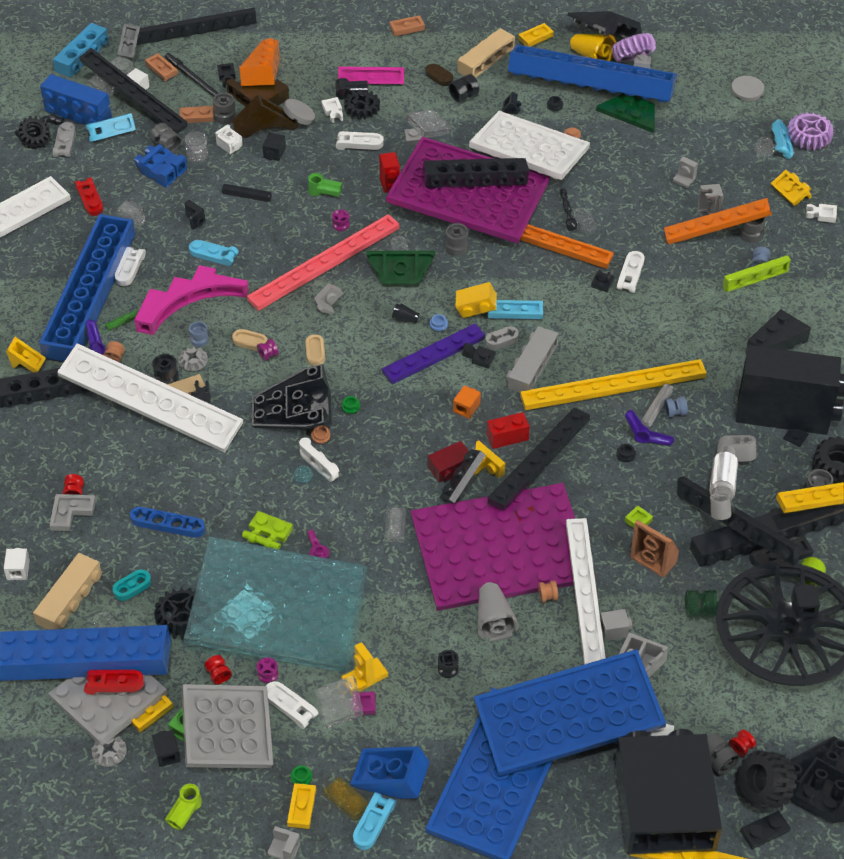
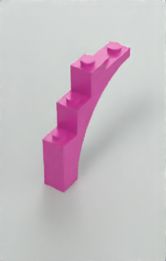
(205, 284)

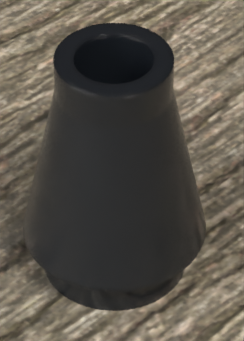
(404, 313)

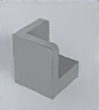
(284, 844)

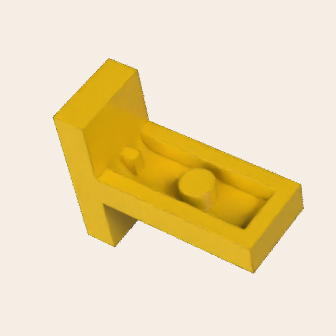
(366, 669)

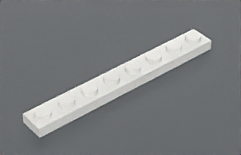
(585, 590)

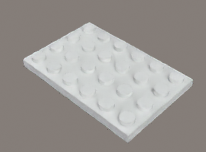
(544, 148)

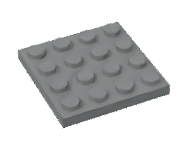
(105, 712)
(226, 726)

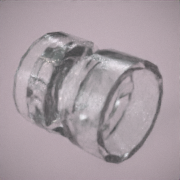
(196, 147)

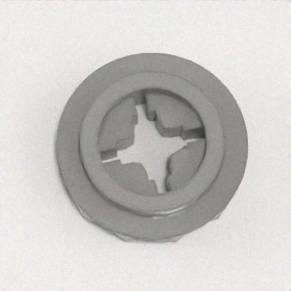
(193, 364)
(109, 758)

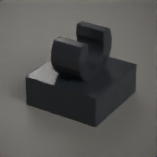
(511, 104)
(602, 281)

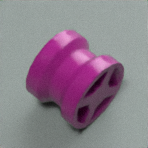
(340, 220)
(267, 349)
(264, 665)

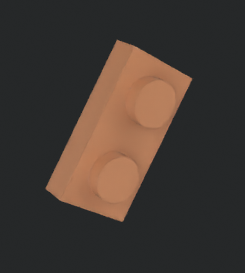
(407, 25)
(161, 67)
(197, 114)

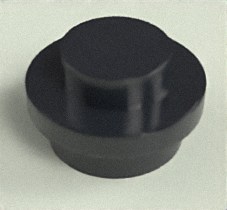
(555, 103)
(626, 453)

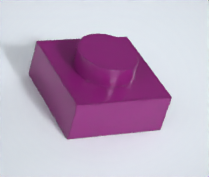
(368, 702)

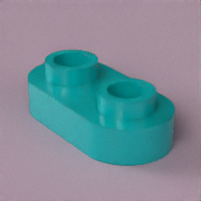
(131, 585)

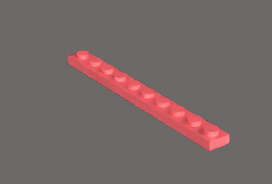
(322, 262)

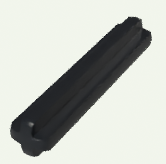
(246, 192)

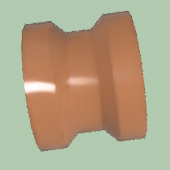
(114, 351)
(548, 591)

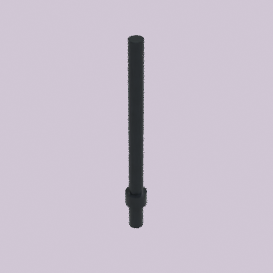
(178, 64)

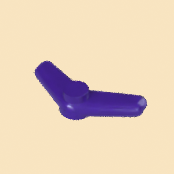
(94, 337)
(642, 432)

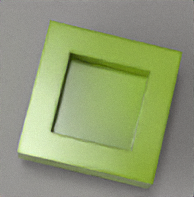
(640, 515)

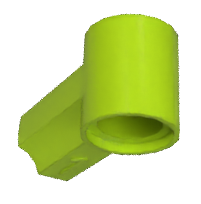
(183, 807)

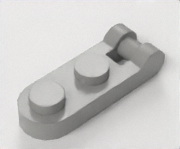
(64, 140)

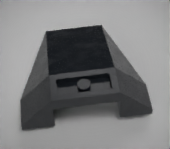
(607, 22)
(295, 402)
(821, 780)

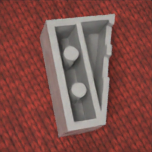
(651, 653)

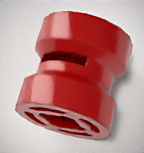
(73, 484)
(216, 667)

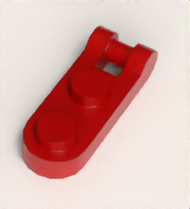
(89, 197)
(113, 681)

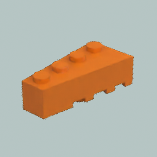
(261, 64)

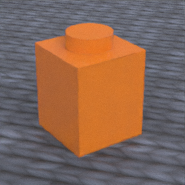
(466, 402)

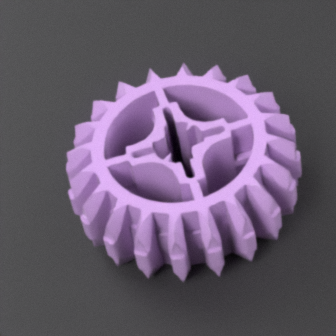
(635, 45)
(810, 131)

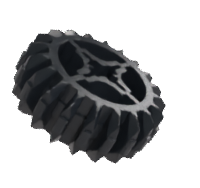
(179, 605)

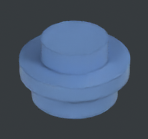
(438, 322)

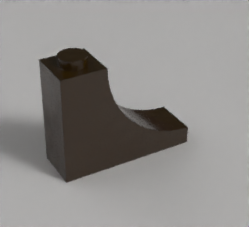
(275, 93)
(260, 115)

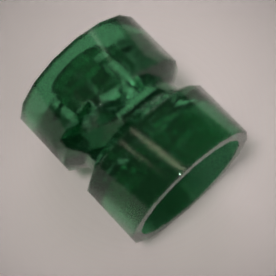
(708, 603)

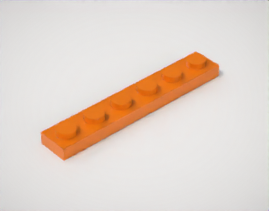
(717, 221)
(567, 246)

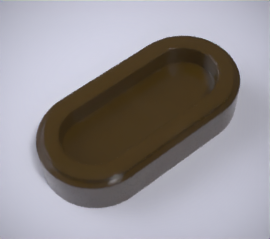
(438, 74)

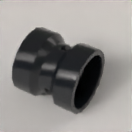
(448, 664)

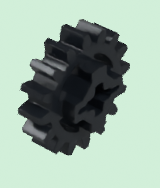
(362, 104)

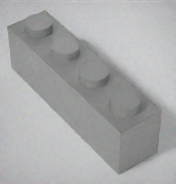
(532, 360)

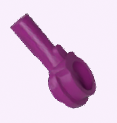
(317, 549)

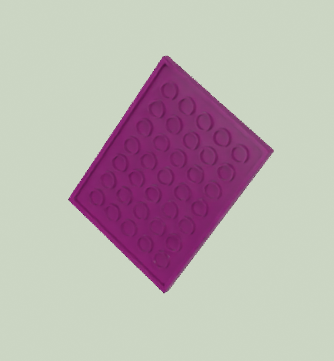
(488, 209)
(481, 544)

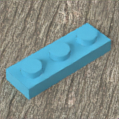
(517, 309)

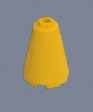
(593, 45)

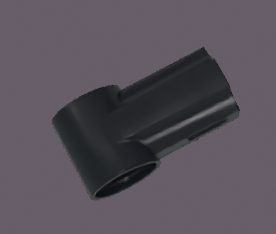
(344, 87)

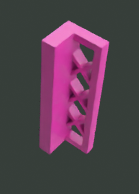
(373, 75)

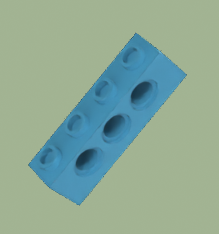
(68, 61)

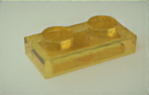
(346, 798)

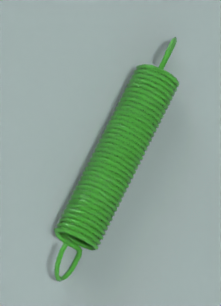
(121, 320)

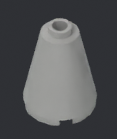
(495, 614)

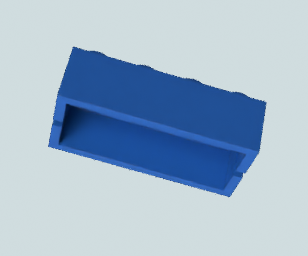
(75, 100)

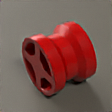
(742, 743)

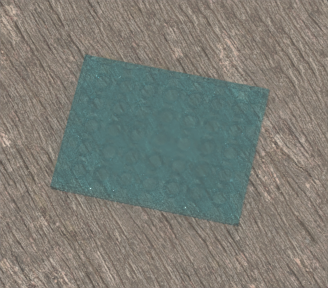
(277, 604)

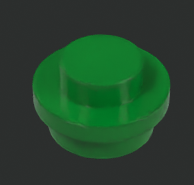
(350, 405)
(301, 775)

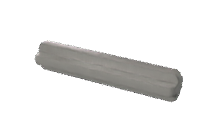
(657, 405)

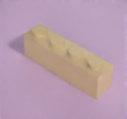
(486, 53)
(67, 592)

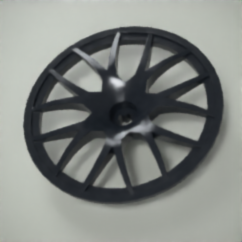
(780, 619)

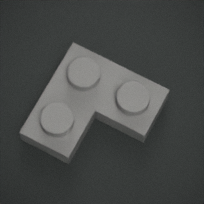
(68, 505)

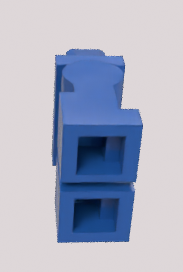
(161, 164)

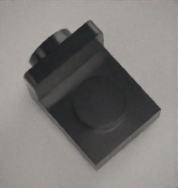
(195, 214)

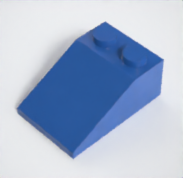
(391, 771)

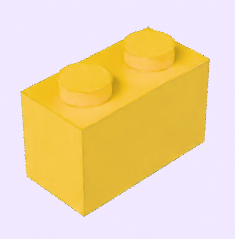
(476, 300)

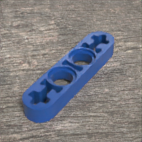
(168, 520)

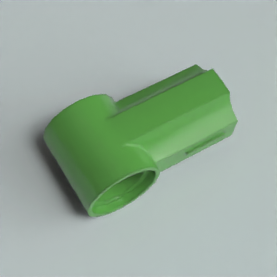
(319, 185)

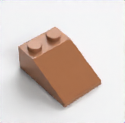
(653, 549)

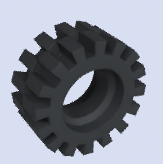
(36, 123)

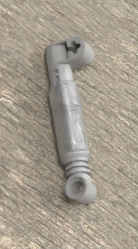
(725, 471)

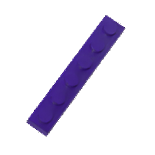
(432, 354)

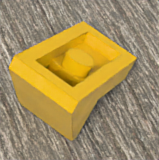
(22, 354)
(490, 462)

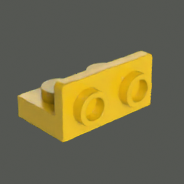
(791, 188)

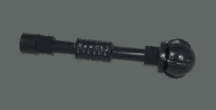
(571, 223)

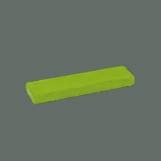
(756, 273)

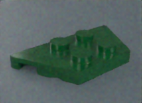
(630, 110)
(400, 267)

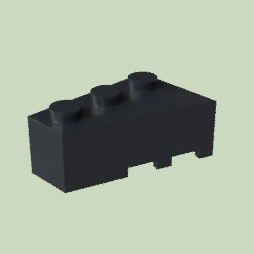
(781, 332)

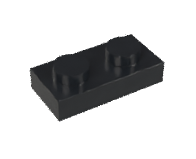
(765, 829)

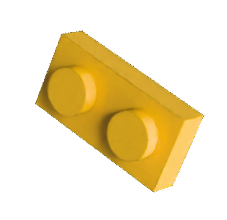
(536, 35)
(152, 714)
(301, 806)

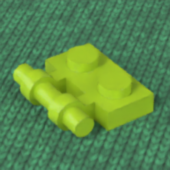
(269, 526)

